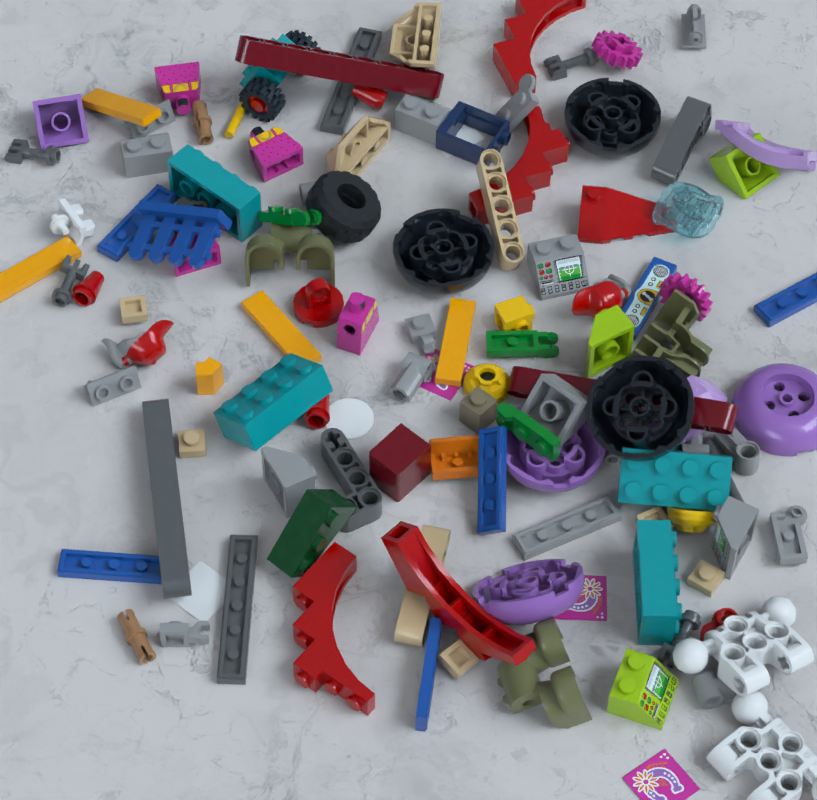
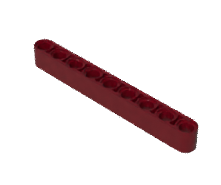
(338, 66)
(709, 414)

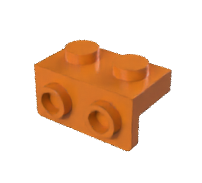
(454, 457)

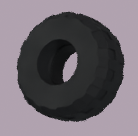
(347, 206)

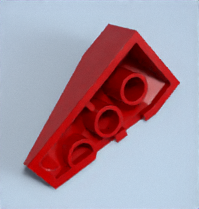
(614, 215)

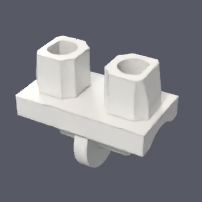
(69, 222)

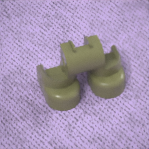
(266, 249)
(674, 324)
(559, 694)

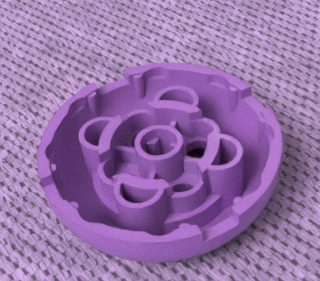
(778, 429)
(573, 469)
(530, 591)

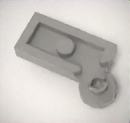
(520, 103)
(789, 536)

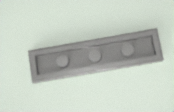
(566, 527)

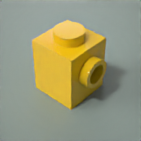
(514, 314)

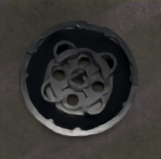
(612, 117)
(459, 246)
(645, 379)

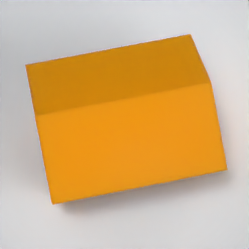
(209, 376)

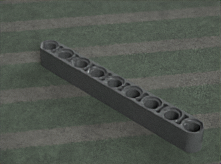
(166, 499)

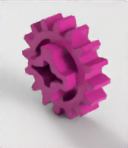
(617, 49)
(689, 288)

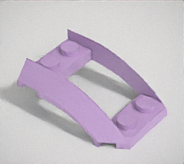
(767, 152)

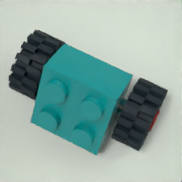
(260, 83)

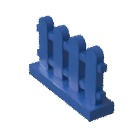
(185, 221)

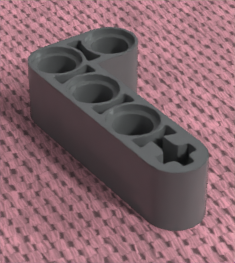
(690, 123)
(348, 475)

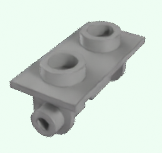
(693, 28)
(166, 118)
(113, 385)

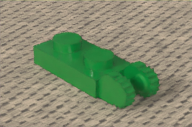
(290, 216)
(521, 344)
(528, 430)

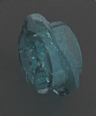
(688, 210)

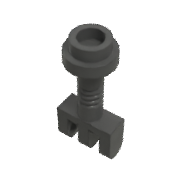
(557, 68)
(20, 150)
(62, 295)
(689, 622)

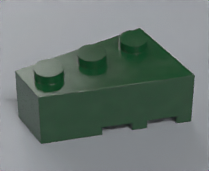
(310, 530)

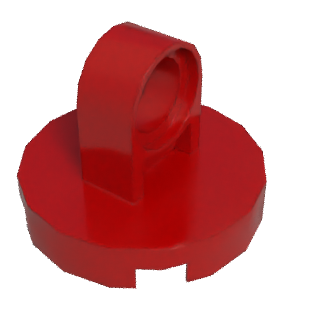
(318, 303)

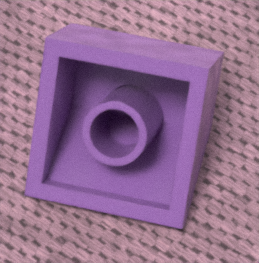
(60, 121)

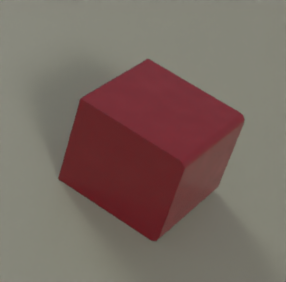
(400, 462)

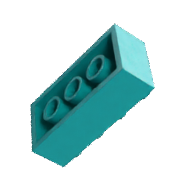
(203, 179)
(273, 401)
(675, 480)
(656, 582)

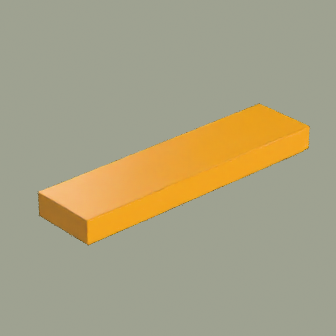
(121, 107)
(37, 267)
(279, 327)
(455, 342)

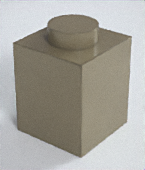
(477, 410)

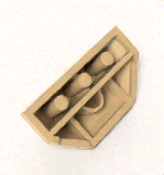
(417, 36)
(359, 146)

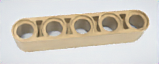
(503, 199)
(415, 610)

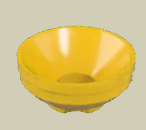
(495, 387)
(690, 519)

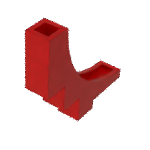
(521, 33)
(532, 170)
(428, 577)
(321, 661)

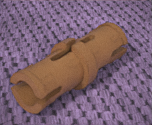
(202, 122)
(136, 636)

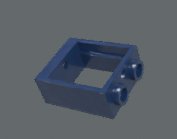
(475, 118)

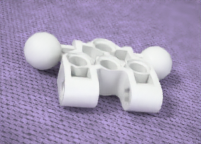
(748, 644)
(768, 739)

